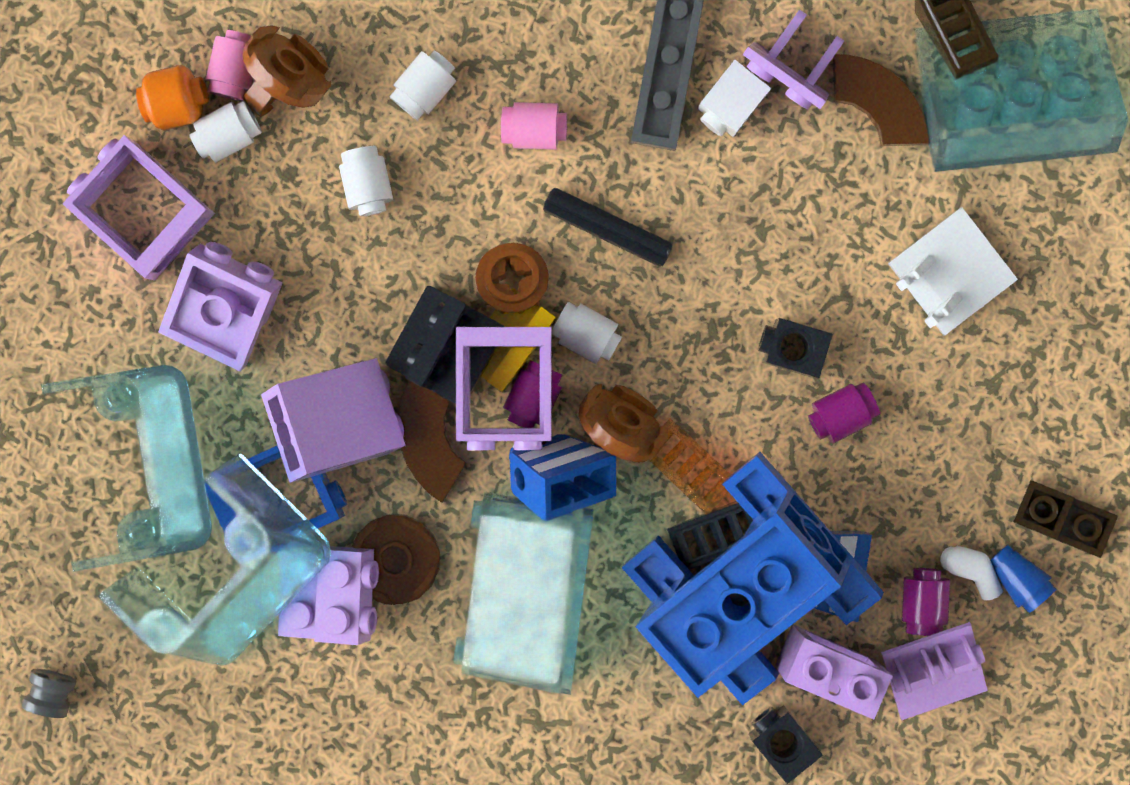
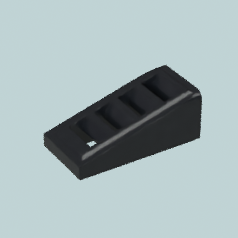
(694, 524)

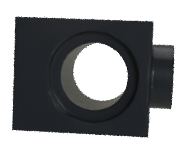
(815, 347)
(797, 757)

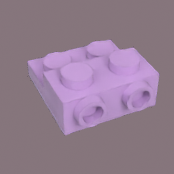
(220, 304)
(337, 601)

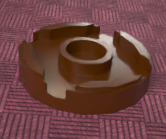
(406, 548)

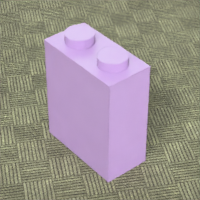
(333, 419)

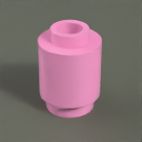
(227, 69)
(533, 125)

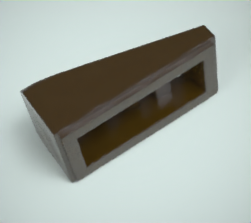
(933, 11)

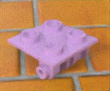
(935, 670)

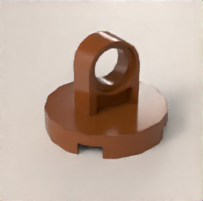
(283, 71)
(622, 423)

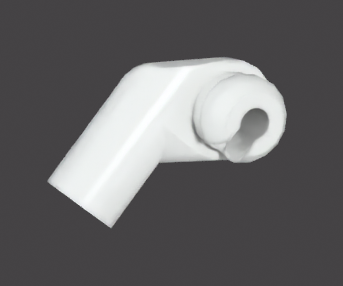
(972, 566)

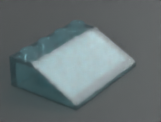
(1040, 101)

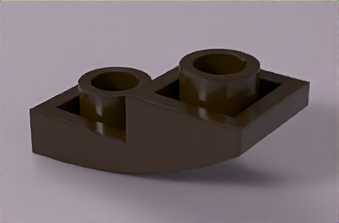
(1065, 519)

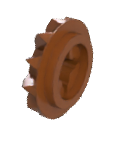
(524, 262)

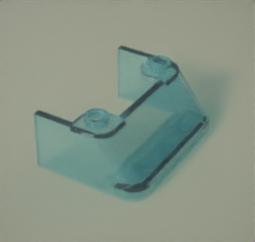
(170, 459)
(278, 560)

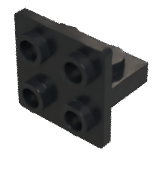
(428, 344)

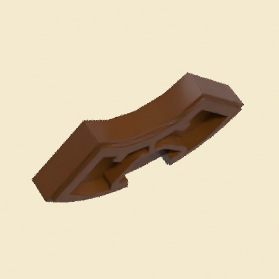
(881, 98)
(426, 444)

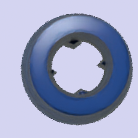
(1022, 579)

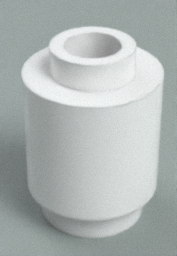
(423, 84)
(225, 131)
(365, 180)
(586, 332)

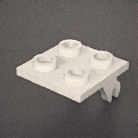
(952, 271)

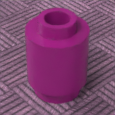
(525, 396)
(843, 412)
(925, 602)

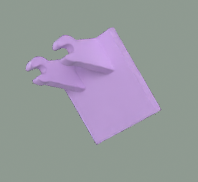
(767, 66)

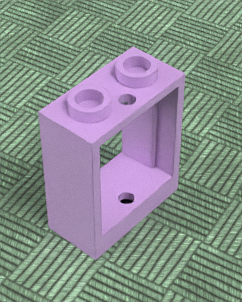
(175, 235)
(503, 337)
(827, 666)

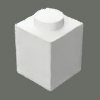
(732, 100)

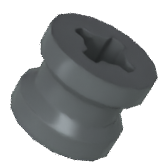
(48, 693)

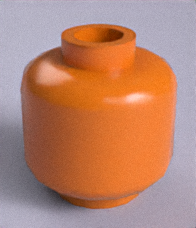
(172, 97)

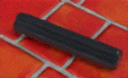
(607, 227)

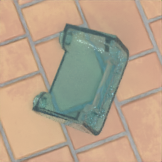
(525, 595)

